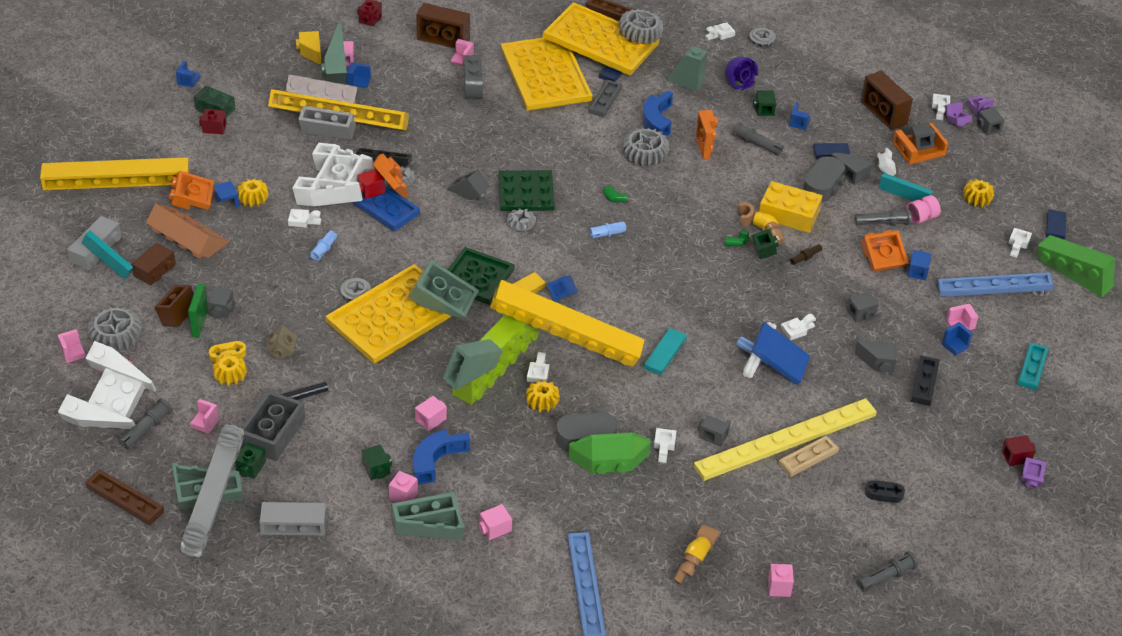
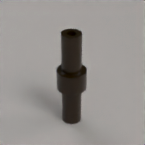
(806, 254)

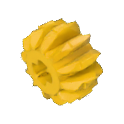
(252, 192)
(978, 193)
(229, 369)
(542, 396)

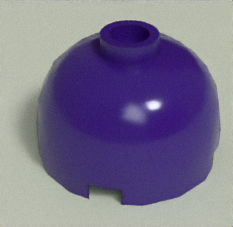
(742, 70)

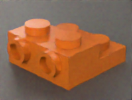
(706, 132)
(391, 172)
(191, 191)
(884, 250)

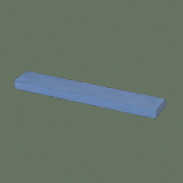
(995, 284)
(586, 584)

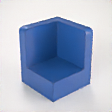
(358, 75)
(186, 77)
(799, 119)
(225, 192)
(919, 265)
(562, 287)
(957, 338)

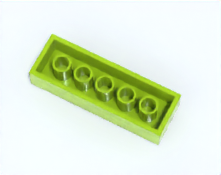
(512, 338)

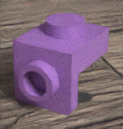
(979, 103)
(955, 114)
(1033, 472)

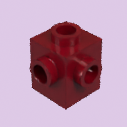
(370, 12)

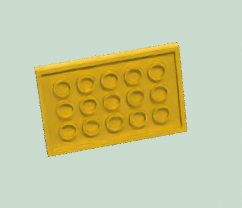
(597, 39)
(545, 73)
(385, 317)

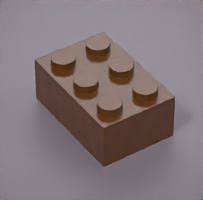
(442, 25)
(886, 100)

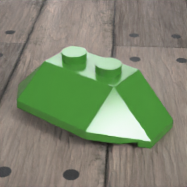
(610, 452)

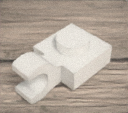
(720, 31)
(939, 102)
(886, 163)
(301, 218)
(1019, 239)
(796, 328)
(538, 370)
(664, 441)

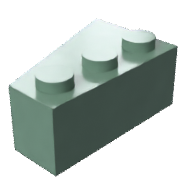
(190, 480)
(429, 517)

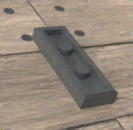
(605, 98)

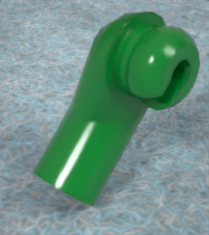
(613, 196)
(739, 241)

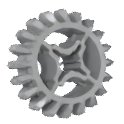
(641, 26)
(645, 146)
(126, 323)

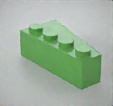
(1081, 264)

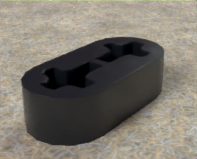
(884, 491)

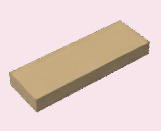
(808, 456)

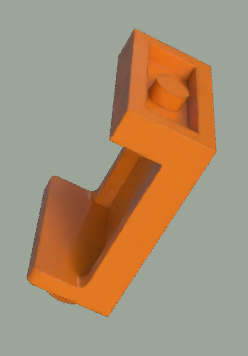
(908, 150)

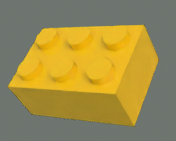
(791, 206)

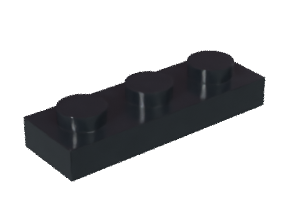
(401, 158)
(925, 380)

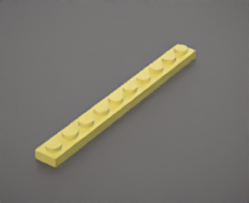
(784, 439)

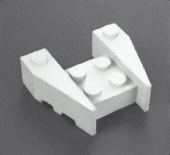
(336, 177)
(114, 394)

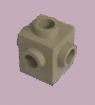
(281, 343)

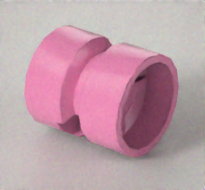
(924, 209)

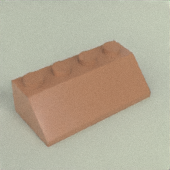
(185, 230)

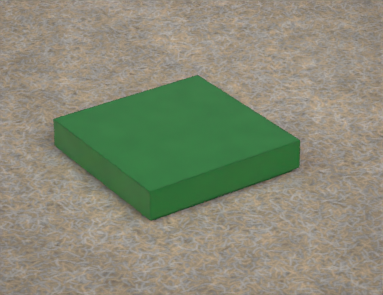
(198, 310)

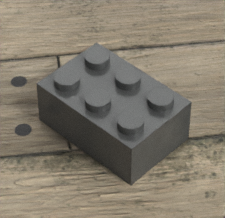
(273, 423)

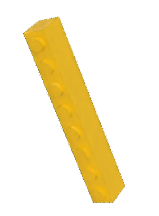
(362, 113)
(111, 173)
(567, 323)

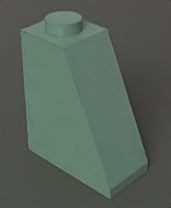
(691, 69)
(471, 362)

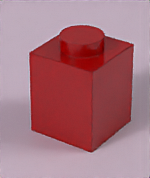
(371, 183)

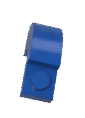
(652, 113)
(432, 449)

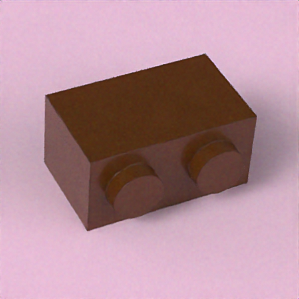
(153, 264)
(175, 305)

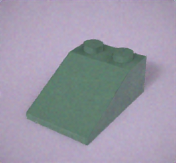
(334, 61)
(443, 291)

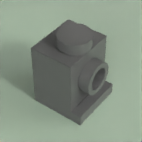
(714, 430)

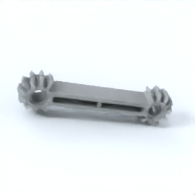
(212, 491)

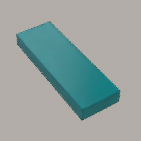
(903, 188)
(107, 254)
(665, 351)
(1033, 366)

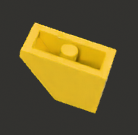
(309, 46)

